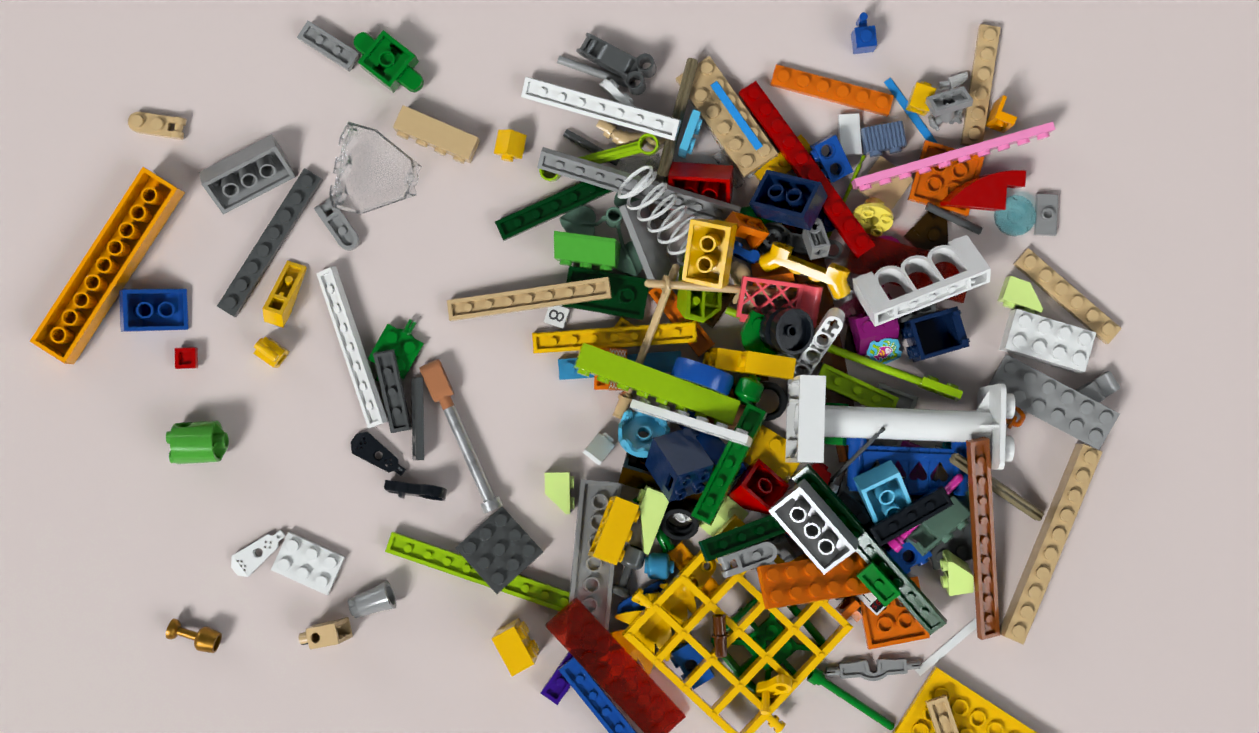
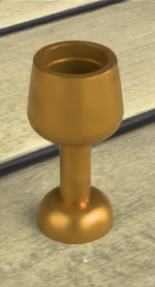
(204, 640)

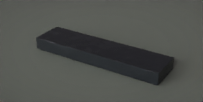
(911, 516)

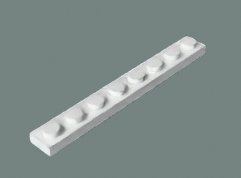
(601, 108)
(352, 347)

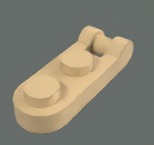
(157, 125)

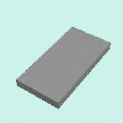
(649, 250)

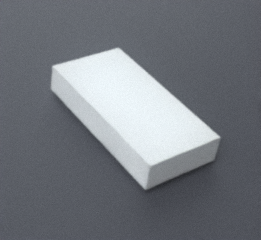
(850, 133)

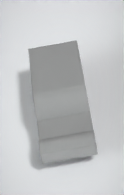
(816, 241)
(1100, 387)

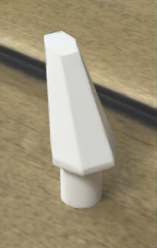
(954, 81)

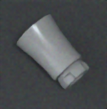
(373, 600)

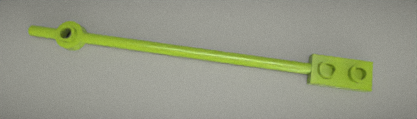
(930, 383)

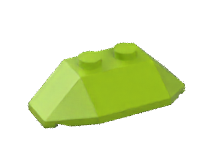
(698, 304)

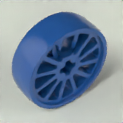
(703, 375)

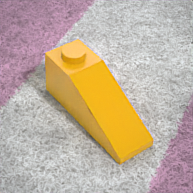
(284, 294)

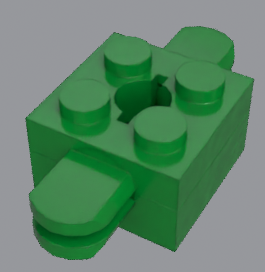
(388, 61)

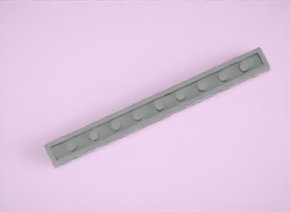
(613, 178)

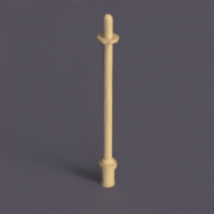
(665, 284)
(626, 396)

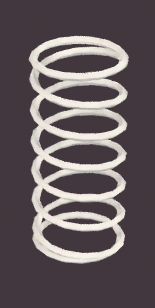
(639, 187)

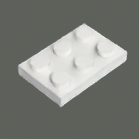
(308, 563)

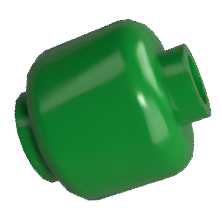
(749, 390)

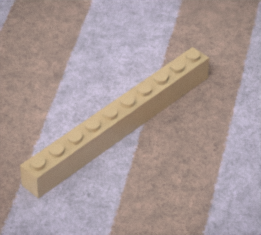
(1050, 543)

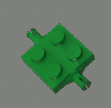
(403, 342)

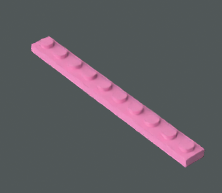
(962, 155)

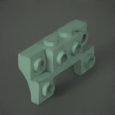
(941, 526)

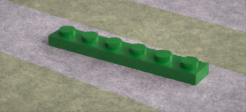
(727, 467)

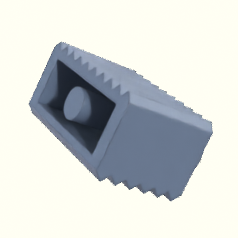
(883, 138)

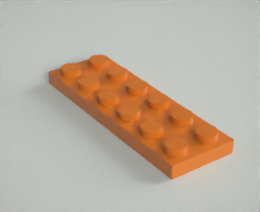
(804, 583)

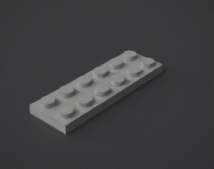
(1055, 402)

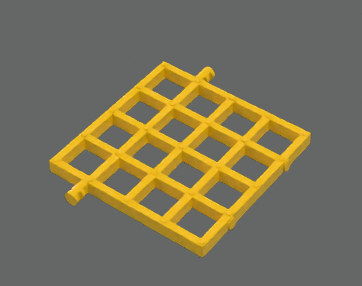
(737, 630)

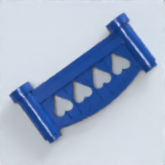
(908, 458)

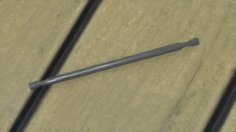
(856, 455)

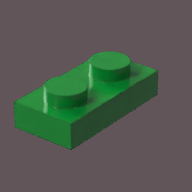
(878, 583)

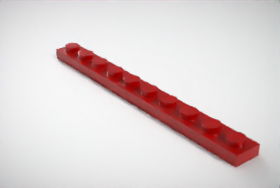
(805, 167)

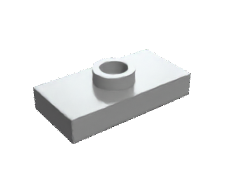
(1046, 214)

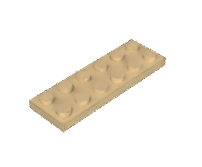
(722, 123)

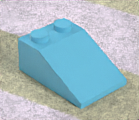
(882, 491)

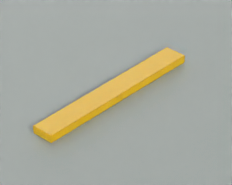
(613, 337)

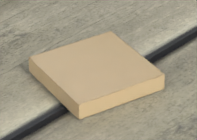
(890, 192)

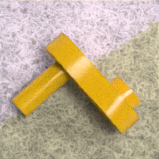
(769, 689)

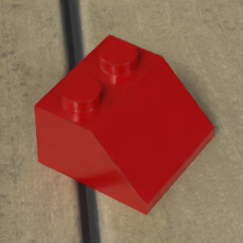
(758, 488)

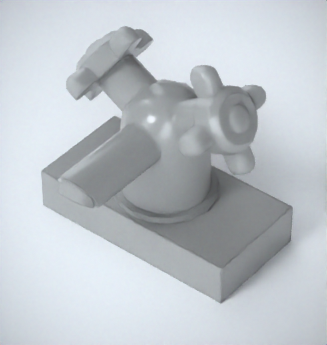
(945, 106)

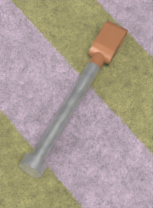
(441, 391)

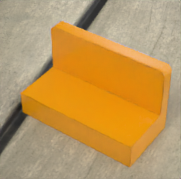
(998, 119)

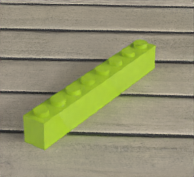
(655, 384)

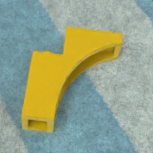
(750, 363)

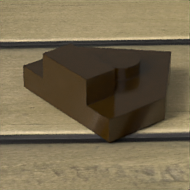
(928, 232)

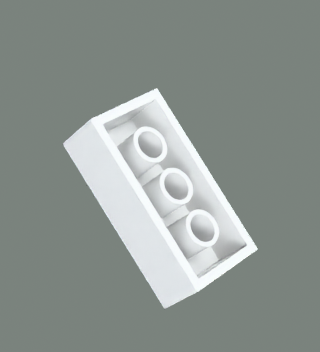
(1047, 341)

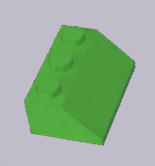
(586, 250)

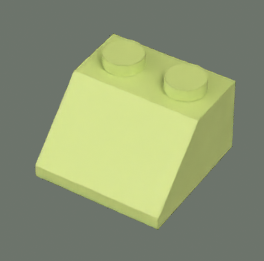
(725, 512)

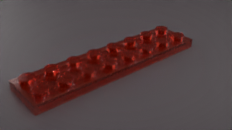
(614, 669)

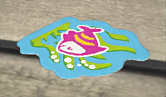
(884, 350)

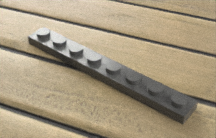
(270, 243)

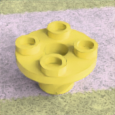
(874, 216)

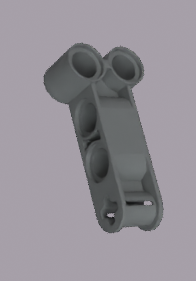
(618, 62)

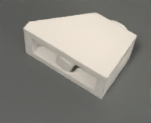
(599, 448)

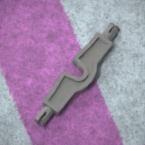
(883, 668)

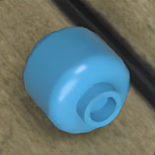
(658, 566)

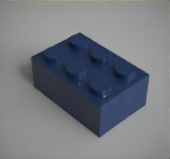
(788, 199)

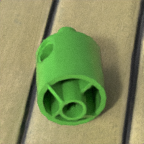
(197, 442)

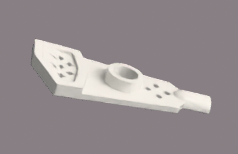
(249, 556)

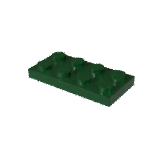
(627, 293)

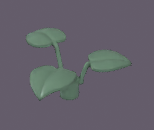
(583, 221)

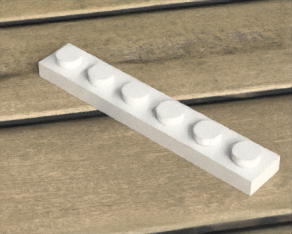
(700, 423)

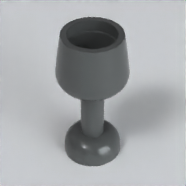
(633, 559)

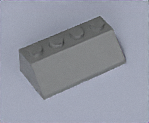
(246, 174)
(814, 526)

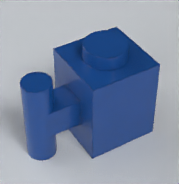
(863, 36)

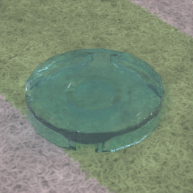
(1017, 217)

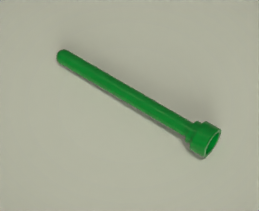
(817, 677)

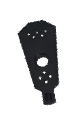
(370, 448)

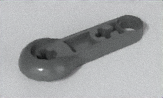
(792, 239)

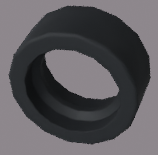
(782, 400)
(678, 532)

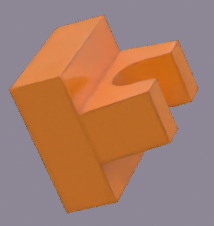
(849, 608)

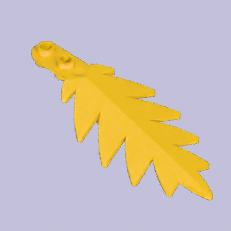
(655, 628)

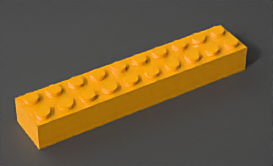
(107, 266)

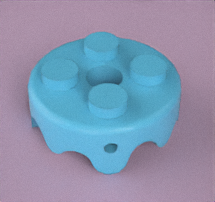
(632, 424)

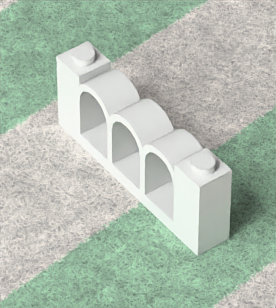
(960, 252)

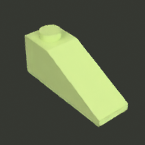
(652, 509)

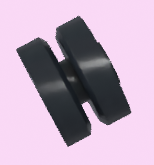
(786, 330)

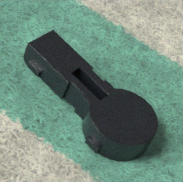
(419, 490)

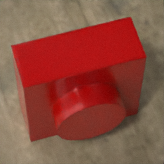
(186, 358)

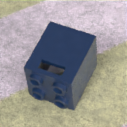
(934, 334)
(679, 464)

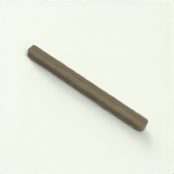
(678, 113)
(1002, 490)

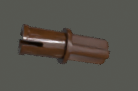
(720, 635)

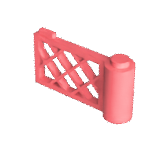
(806, 299)

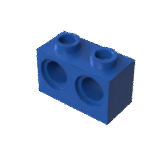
(835, 155)

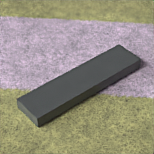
(392, 390)
(417, 418)

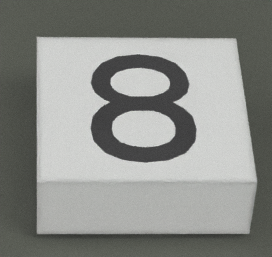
(556, 316)

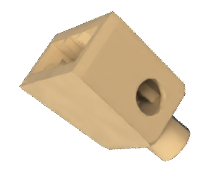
(327, 633)

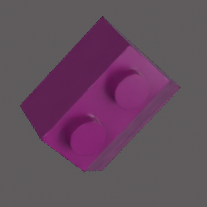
(865, 332)

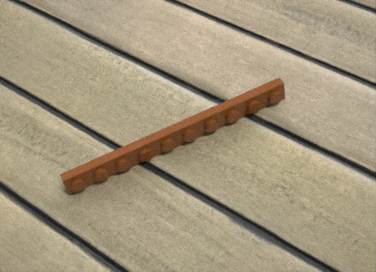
(983, 537)

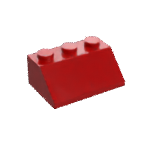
(704, 179)

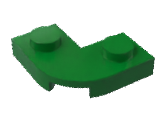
(751, 336)

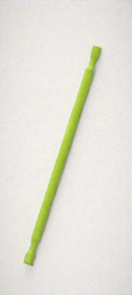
(850, 184)

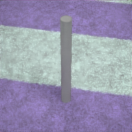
(592, 71)

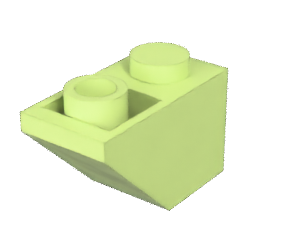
(1019, 294)
(558, 489)
(956, 575)

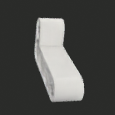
(818, 343)

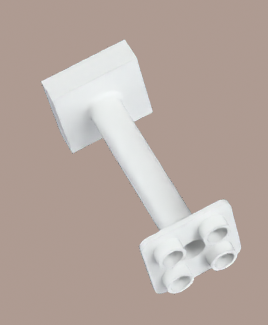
(811, 420)

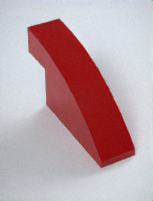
(985, 191)

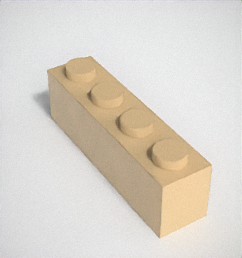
(436, 134)

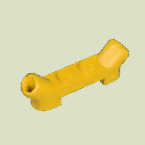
(834, 276)

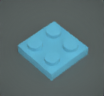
(692, 128)

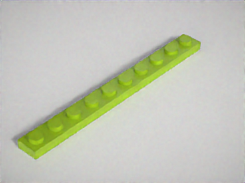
(456, 565)

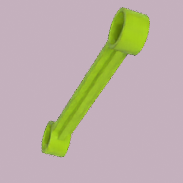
(614, 154)

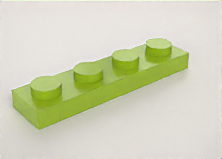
(856, 389)

